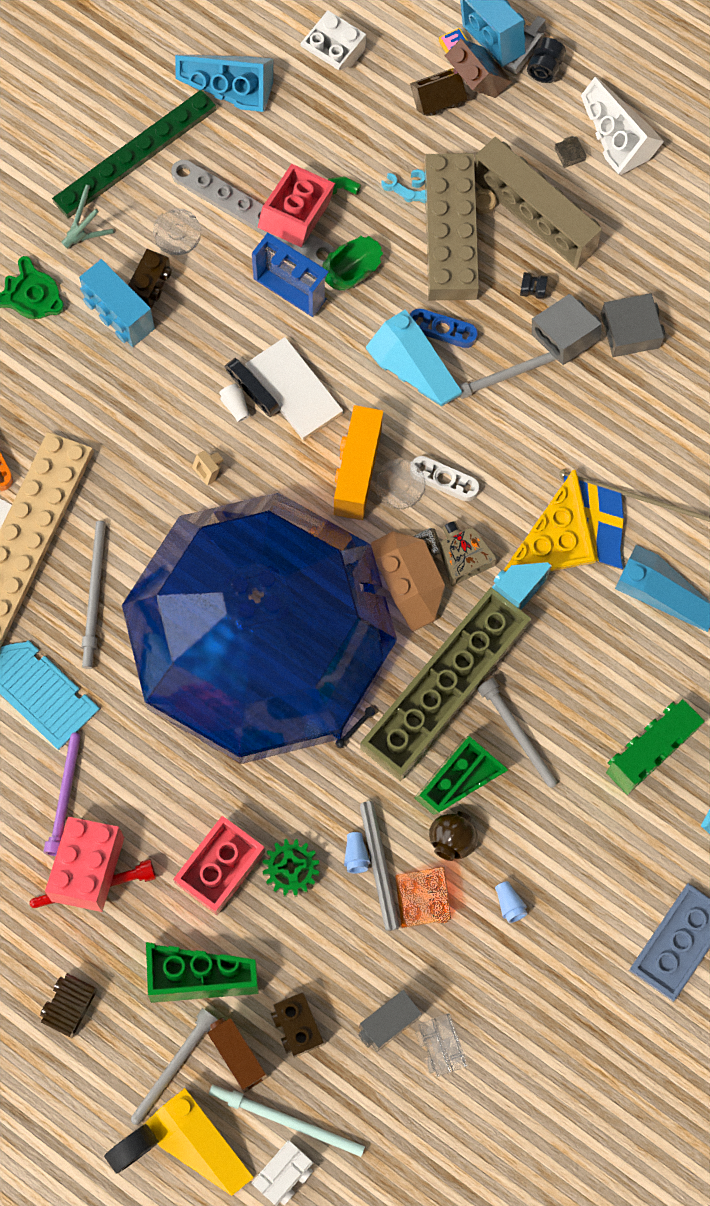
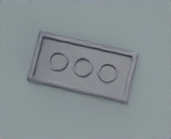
(676, 944)

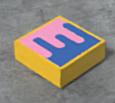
(450, 39)

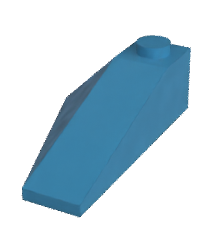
(237, 79)

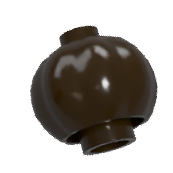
(453, 836)

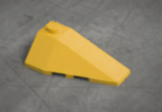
(195, 1141)

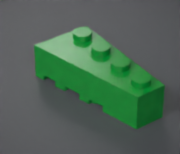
(654, 746)
(190, 975)

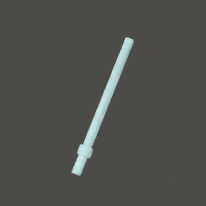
(235, 1099)

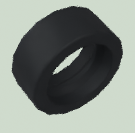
(131, 1148)

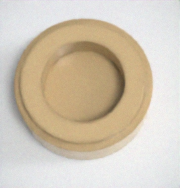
(485, 201)

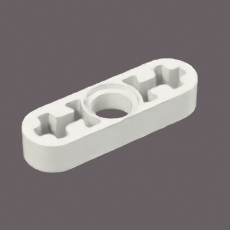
(448, 488)

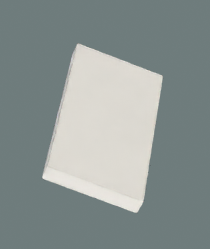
(295, 388)

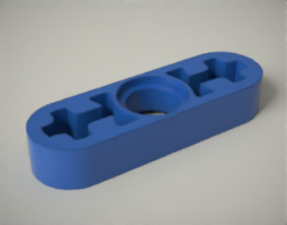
(451, 322)

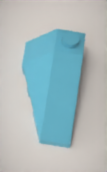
(409, 355)

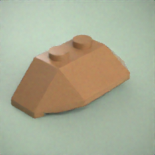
(410, 577)

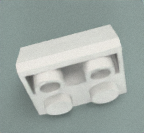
(335, 41)

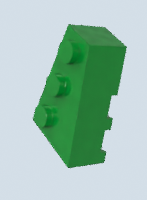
(459, 775)

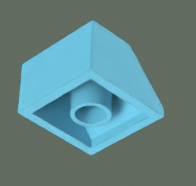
(521, 582)

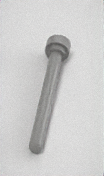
(491, 692)
(203, 1023)

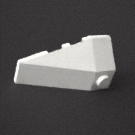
(623, 133)

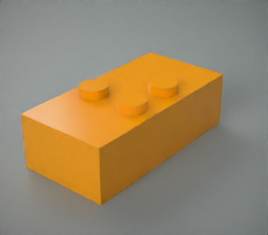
(358, 462)

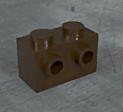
(438, 92)
(150, 276)
(297, 1024)

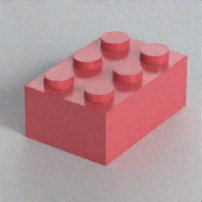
(296, 205)
(85, 864)
(219, 865)

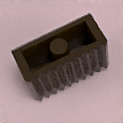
(68, 1005)

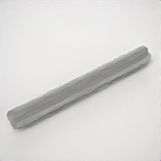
(379, 866)

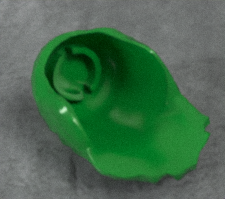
(352, 262)

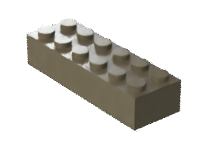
(537, 202)
(451, 227)

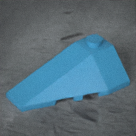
(662, 587)

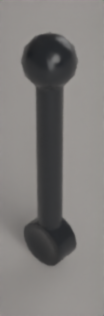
(369, 713)

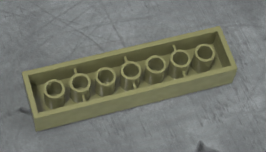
(445, 684)

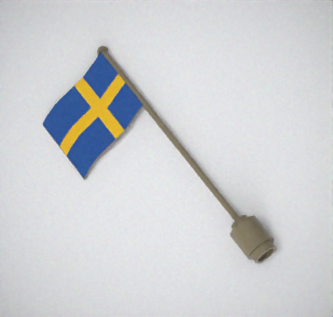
(605, 517)

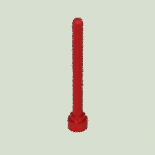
(142, 872)

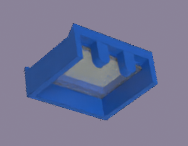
(289, 274)

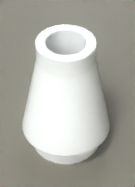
(234, 400)

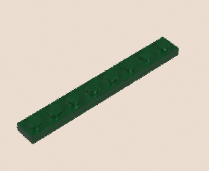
(135, 152)

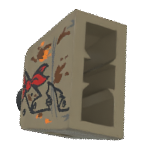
(464, 553)

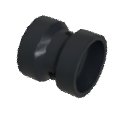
(528, 285)

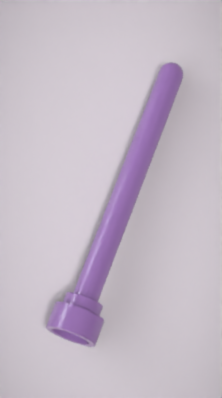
(52, 845)

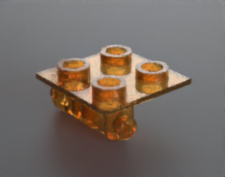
(423, 897)

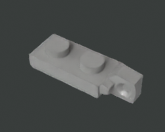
(533, 34)

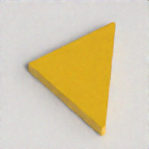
(560, 533)

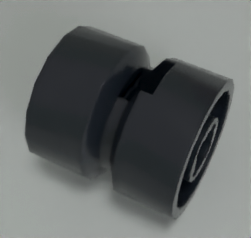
(546, 60)

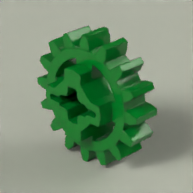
(278, 869)

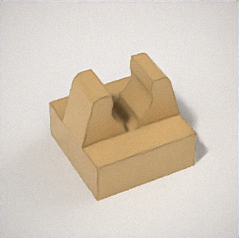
(207, 466)

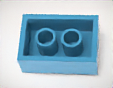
(495, 28)
(116, 303)

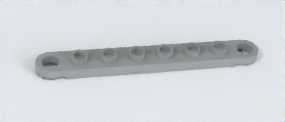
(237, 205)

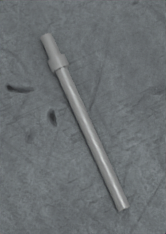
(468, 389)
(89, 641)

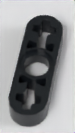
(252, 387)

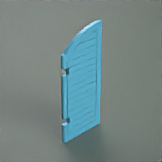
(43, 693)

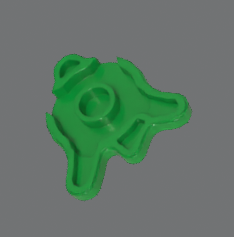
(31, 293)

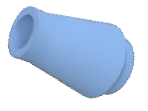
(356, 855)
(510, 903)

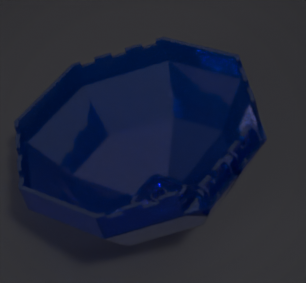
(269, 670)

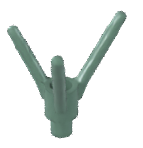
(77, 231)

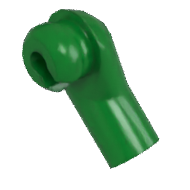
(345, 183)

